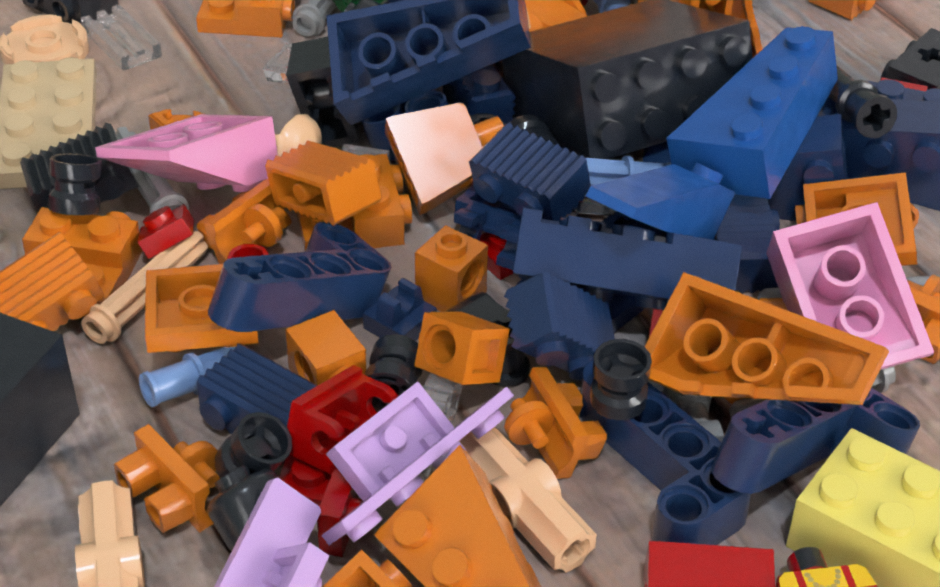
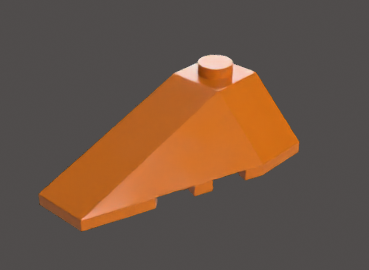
(746, 348)

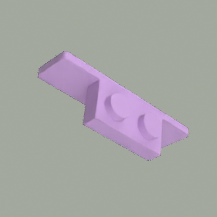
(397, 445)
(274, 543)

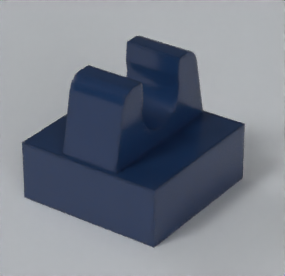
(398, 311)

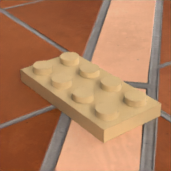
(41, 108)

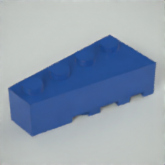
(760, 113)

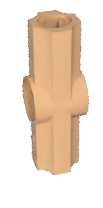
(532, 501)
(108, 547)

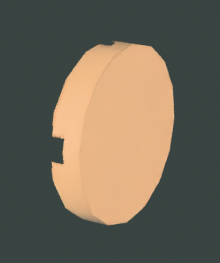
(44, 40)

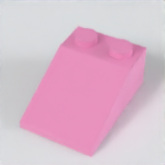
(201, 151)
(851, 279)

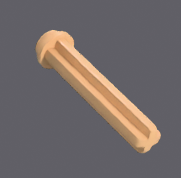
(113, 313)

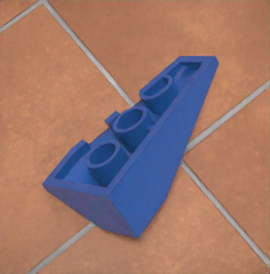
(669, 199)

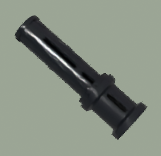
(862, 105)

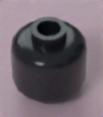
(236, 501)

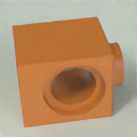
(451, 268)
(461, 347)
(323, 348)

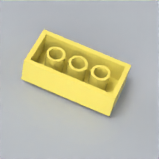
(874, 512)

